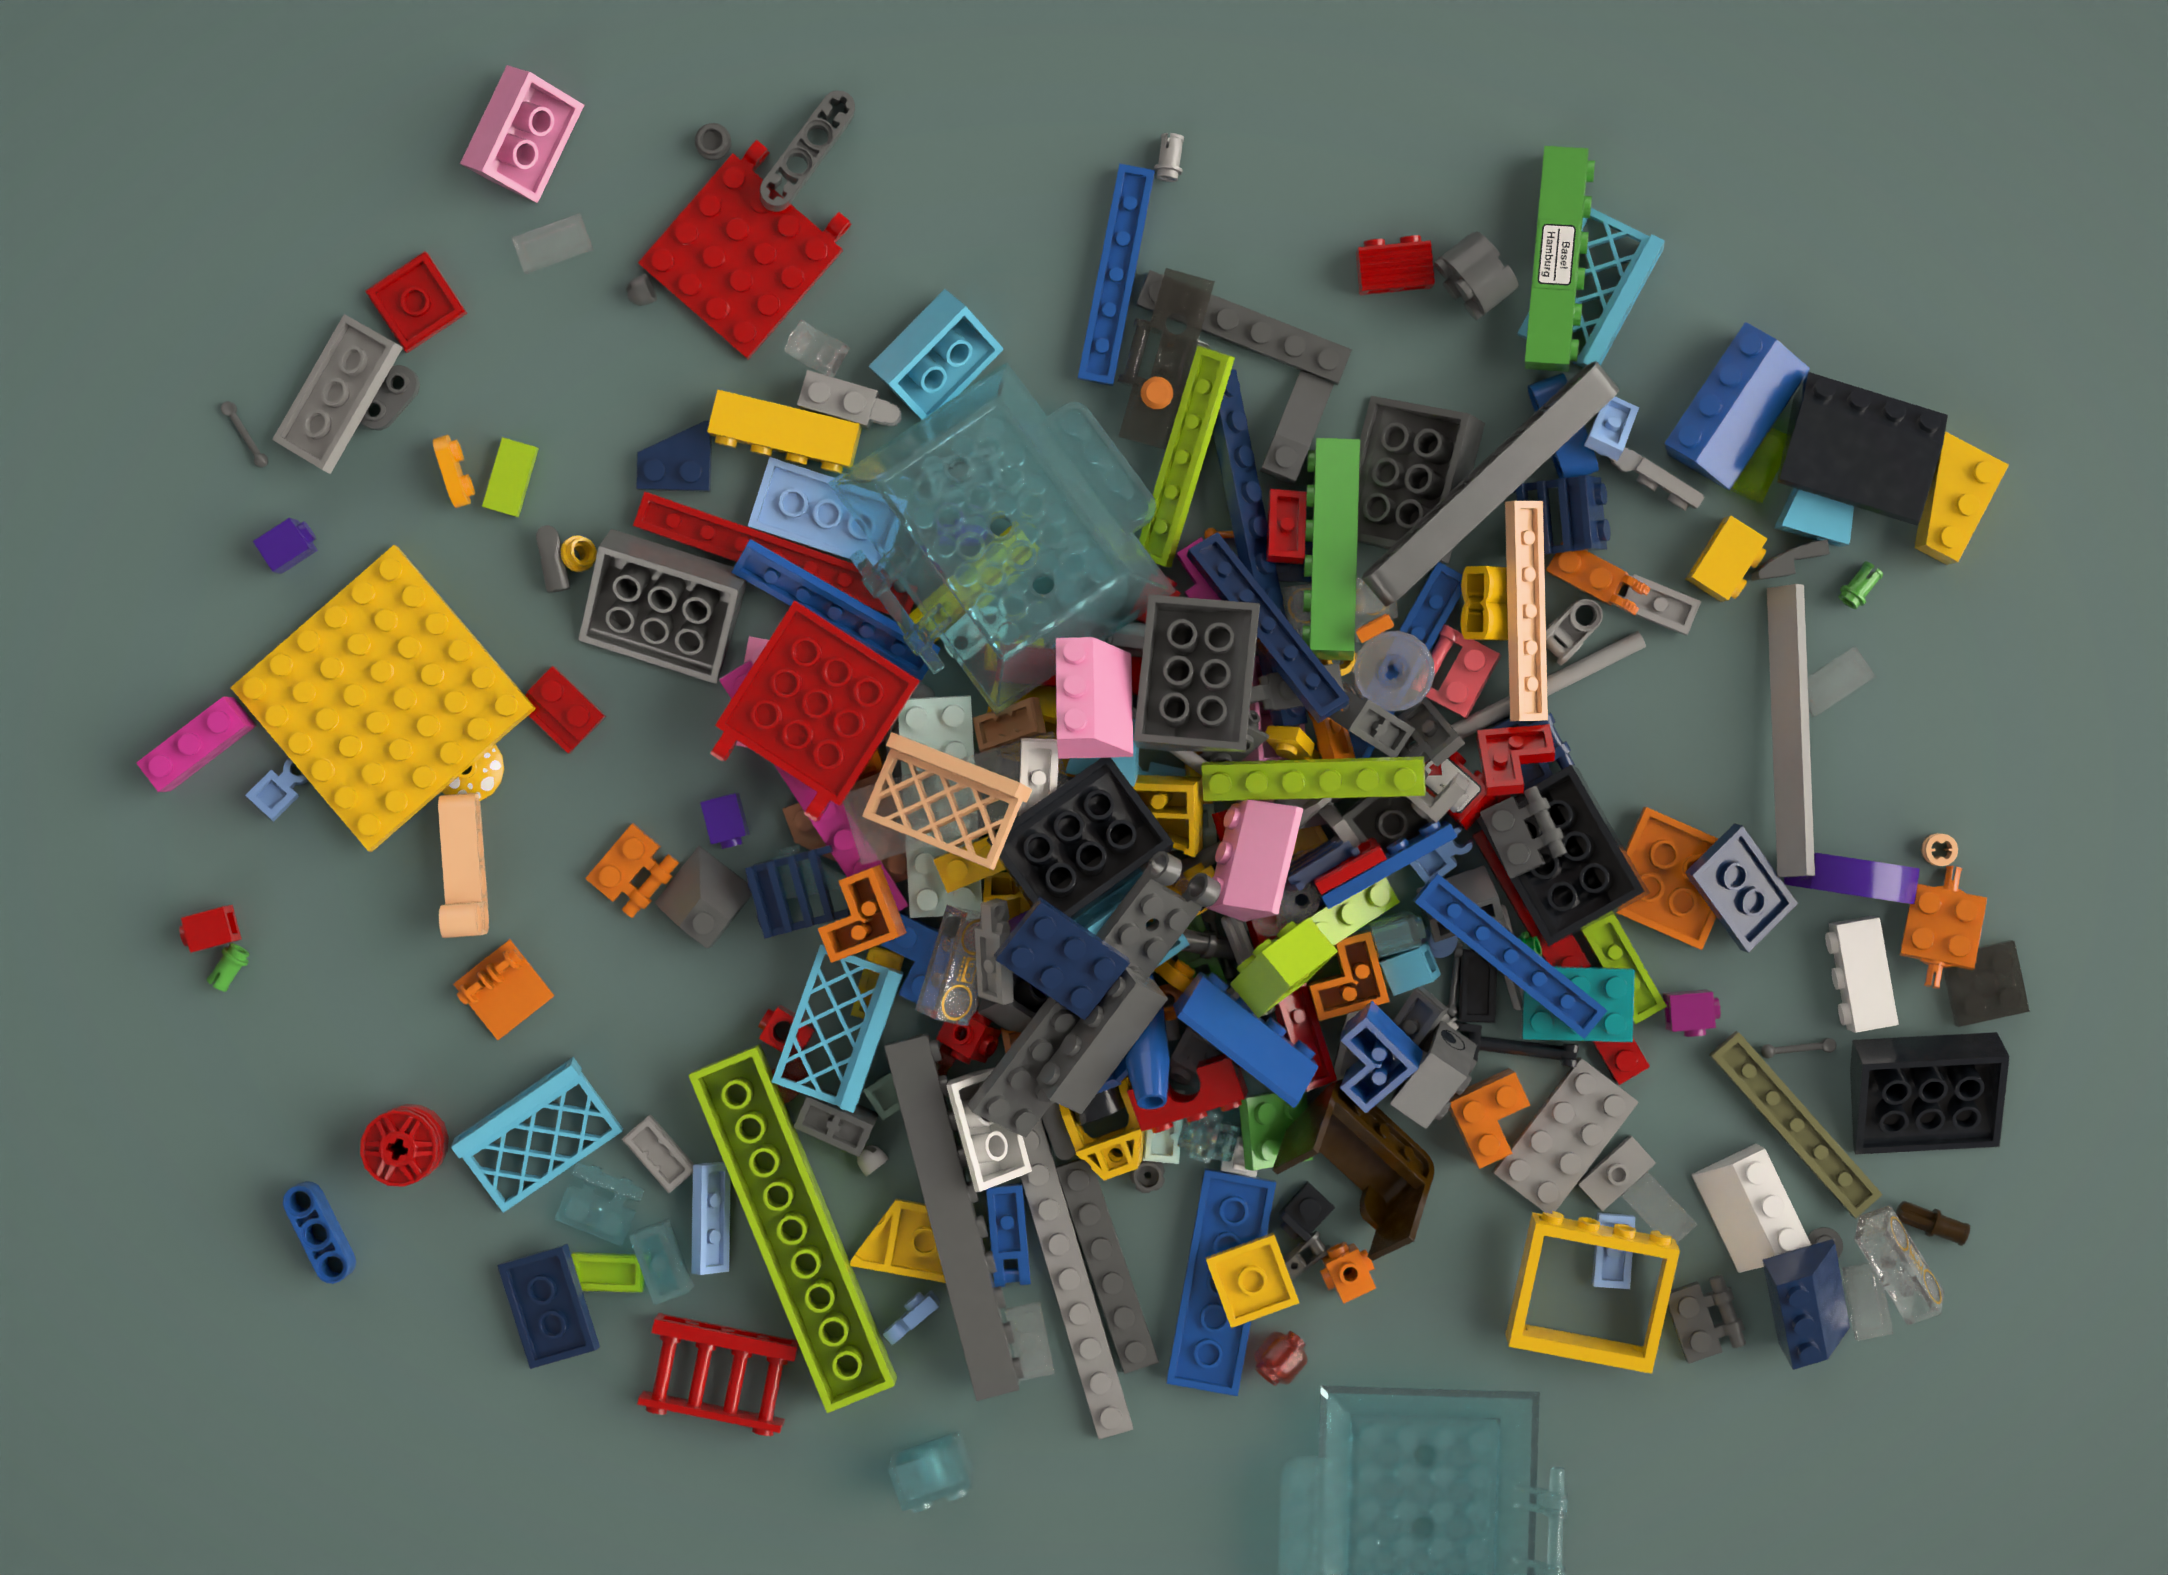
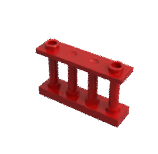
(742, 1345)

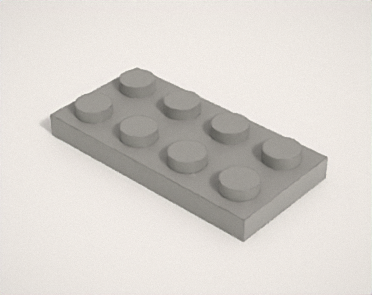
(337, 393)
(1565, 1136)

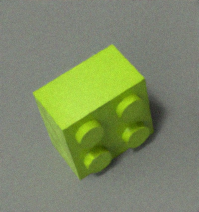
(1282, 965)

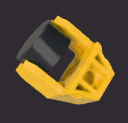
(1099, 1151)

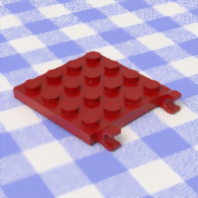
(738, 259)
(815, 706)

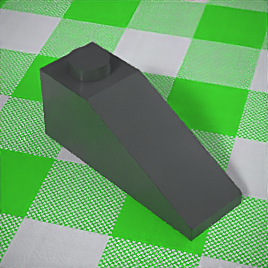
(1297, 427)

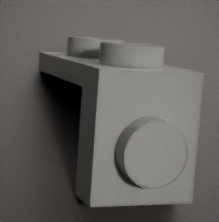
(1450, 797)

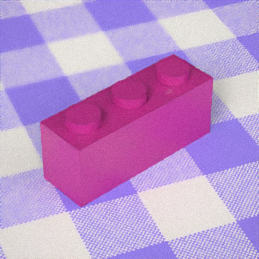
(196, 744)

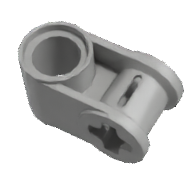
(1570, 632)

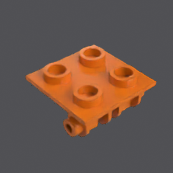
(503, 990)

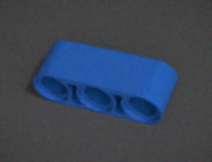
(1573, 457)
(317, 1250)

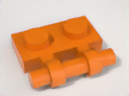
(622, 865)

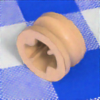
(1939, 860)

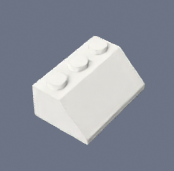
(990, 1149)
(1750, 1208)

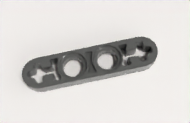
(805, 149)

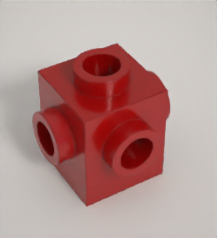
(970, 1042)

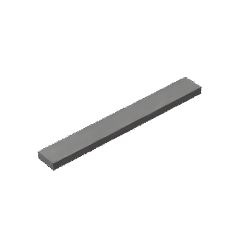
(1790, 731)

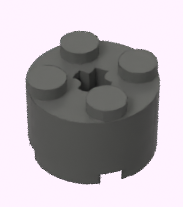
(1476, 274)

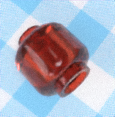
(1280, 1358)

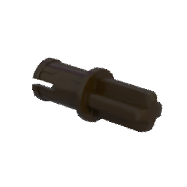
(1933, 1222)

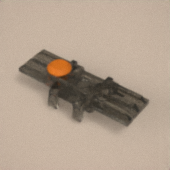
(1157, 399)

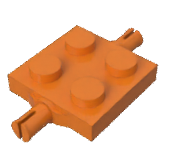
(1943, 927)

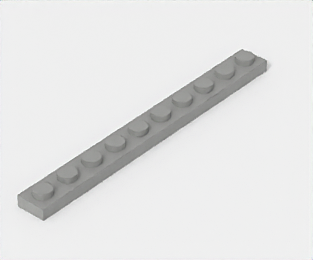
(1073, 1288)

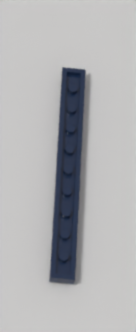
(1248, 514)

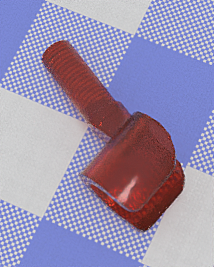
(947, 1060)

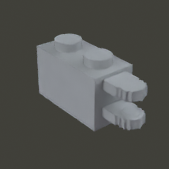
(846, 401)

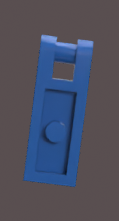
(1008, 1233)

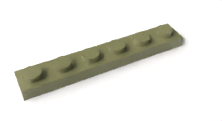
(1795, 1124)

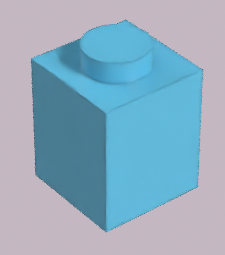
(1409, 969)

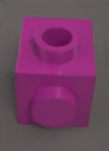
(1691, 1011)

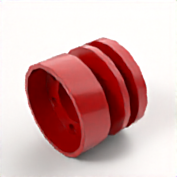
(421, 1133)

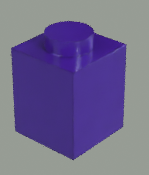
(286, 545)
(725, 820)

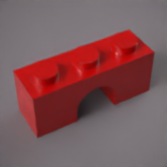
(1220, 1086)

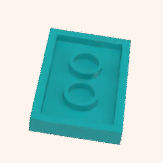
(1608, 986)

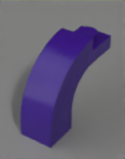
(1860, 878)

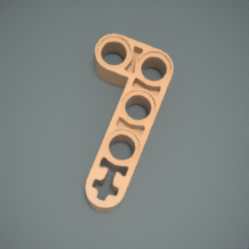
(463, 867)

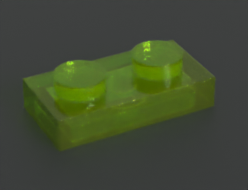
(1761, 468)

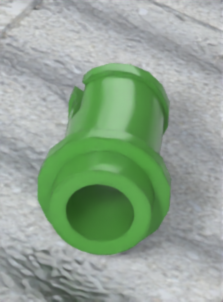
(1860, 586)
(228, 966)

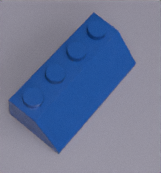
(1736, 406)
(1247, 1039)

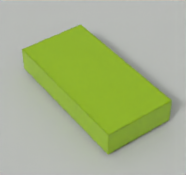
(510, 477)
(608, 1272)

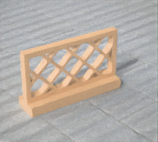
(951, 769)

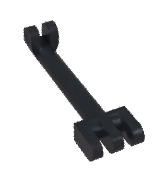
(1566, 1053)

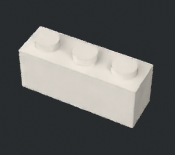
(1861, 974)

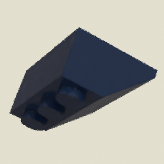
(1807, 1302)

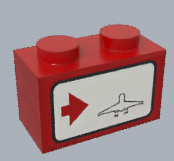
(1440, 776)

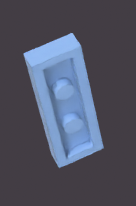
(710, 1218)

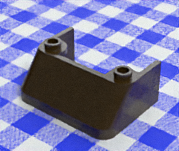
(1372, 1155)

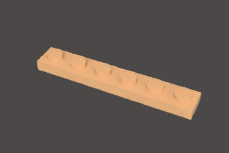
(1526, 610)

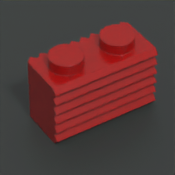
(1395, 266)

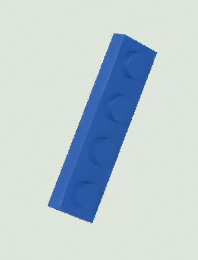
(1399, 855)

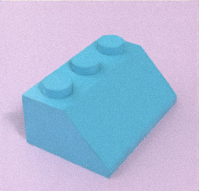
(936, 355)

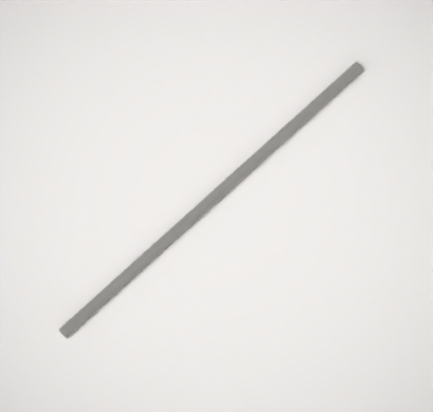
(1500, 709)

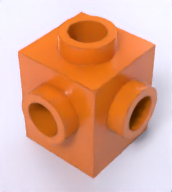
(1356, 1280)

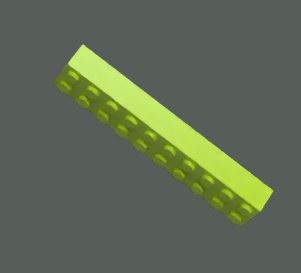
(793, 1228)

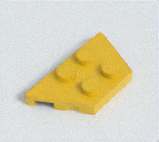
(902, 1244)

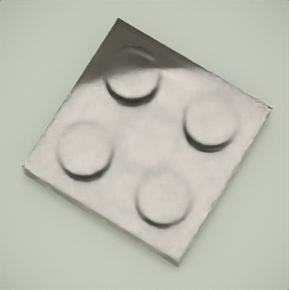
(1990, 989)

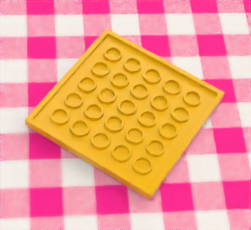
(383, 698)

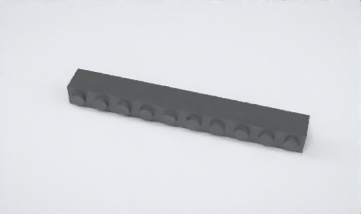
(953, 1216)

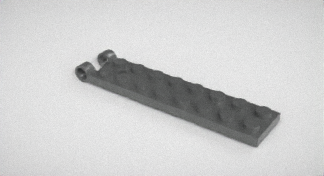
(1011, 1092)

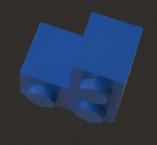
(918, 947)
(1383, 1053)

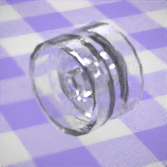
(1413, 665)

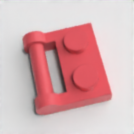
(1466, 675)

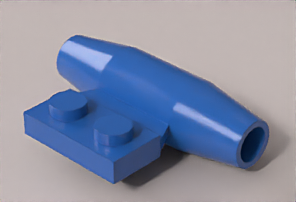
(1146, 1065)

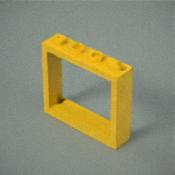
(1581, 1346)

